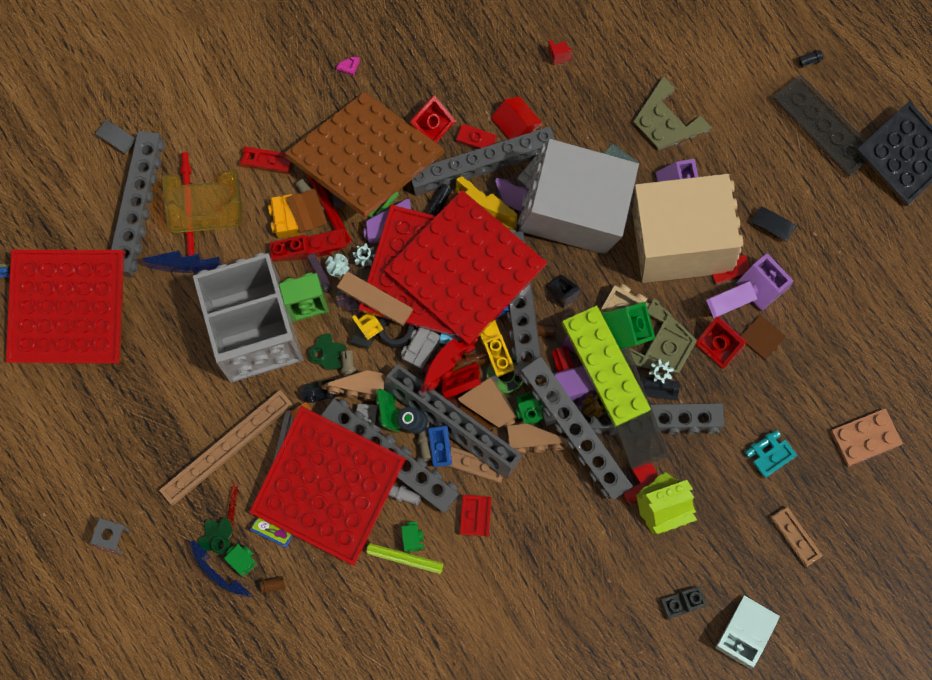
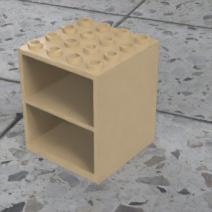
(686, 228)

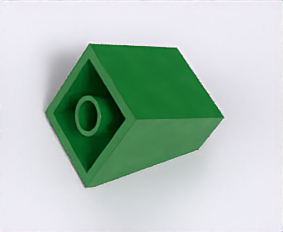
(630, 325)

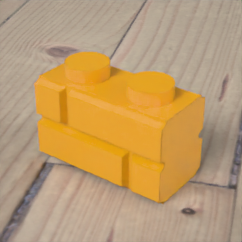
(284, 221)

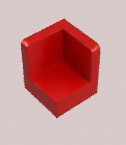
(559, 52)

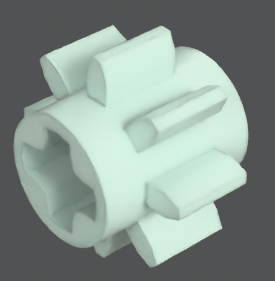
(366, 251)
(337, 265)
(662, 377)

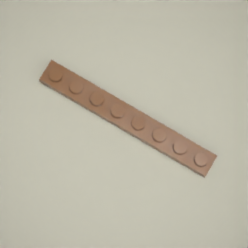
(226, 447)

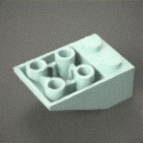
(747, 632)

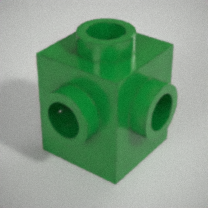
(529, 408)

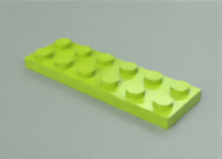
(606, 366)

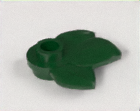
(330, 352)
(216, 533)

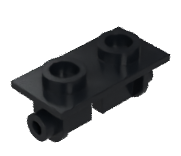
(657, 389)
(312, 392)

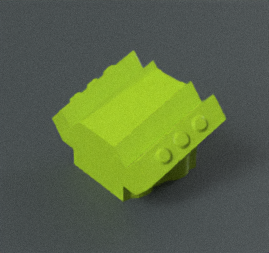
(666, 504)

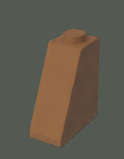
(490, 403)

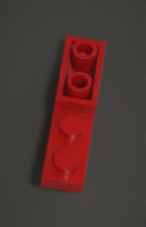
(301, 246)
(445, 362)

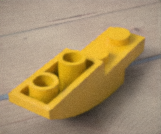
(491, 203)
(496, 350)

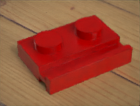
(462, 380)
(475, 515)

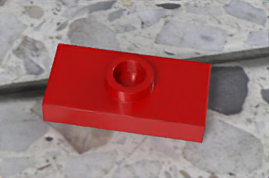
(475, 137)
(739, 270)

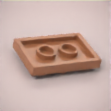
(866, 437)

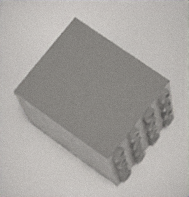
(577, 196)
(247, 318)

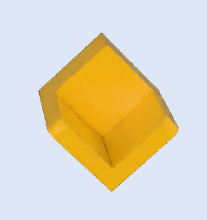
(368, 325)

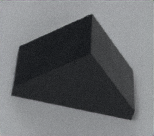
(563, 290)

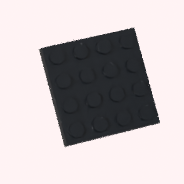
(901, 153)

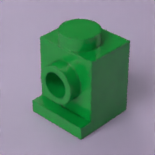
(412, 537)

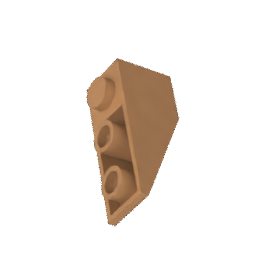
(360, 384)
(529, 438)

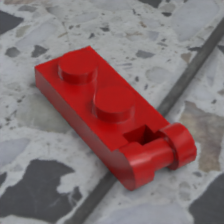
(265, 160)

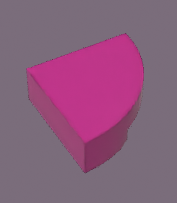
(348, 66)

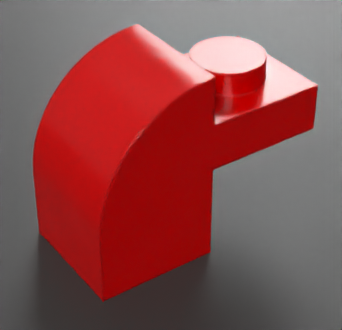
(644, 477)

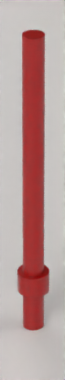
(185, 171)

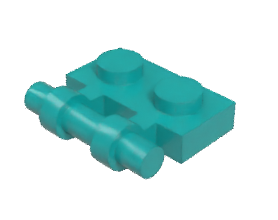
(775, 458)

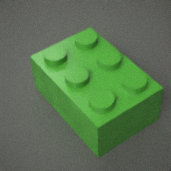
(304, 297)

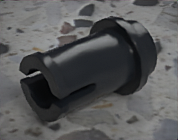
(811, 58)

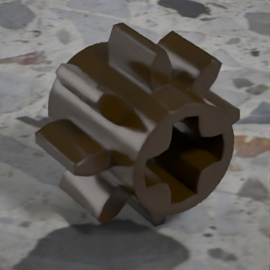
(593, 406)

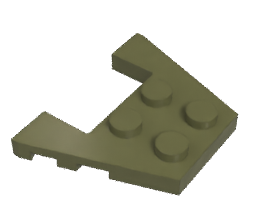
(661, 125)
(670, 343)

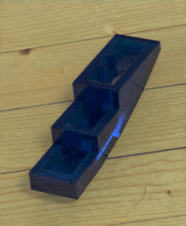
(177, 263)

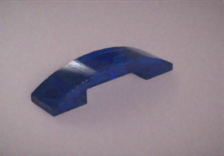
(201, 557)

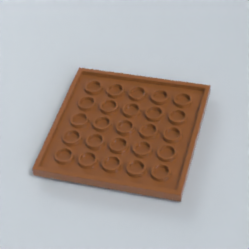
(364, 154)

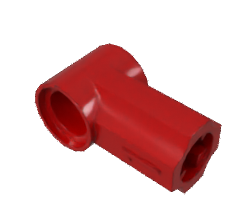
(562, 359)

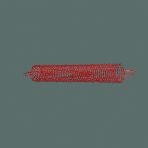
(231, 514)

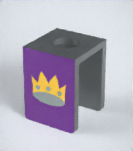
(111, 544)

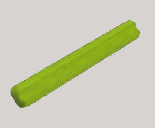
(404, 558)

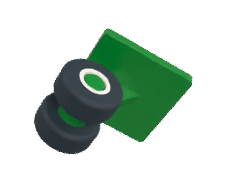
(394, 419)

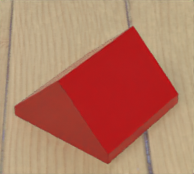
(515, 118)
(432, 119)
(721, 342)

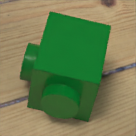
(241, 559)

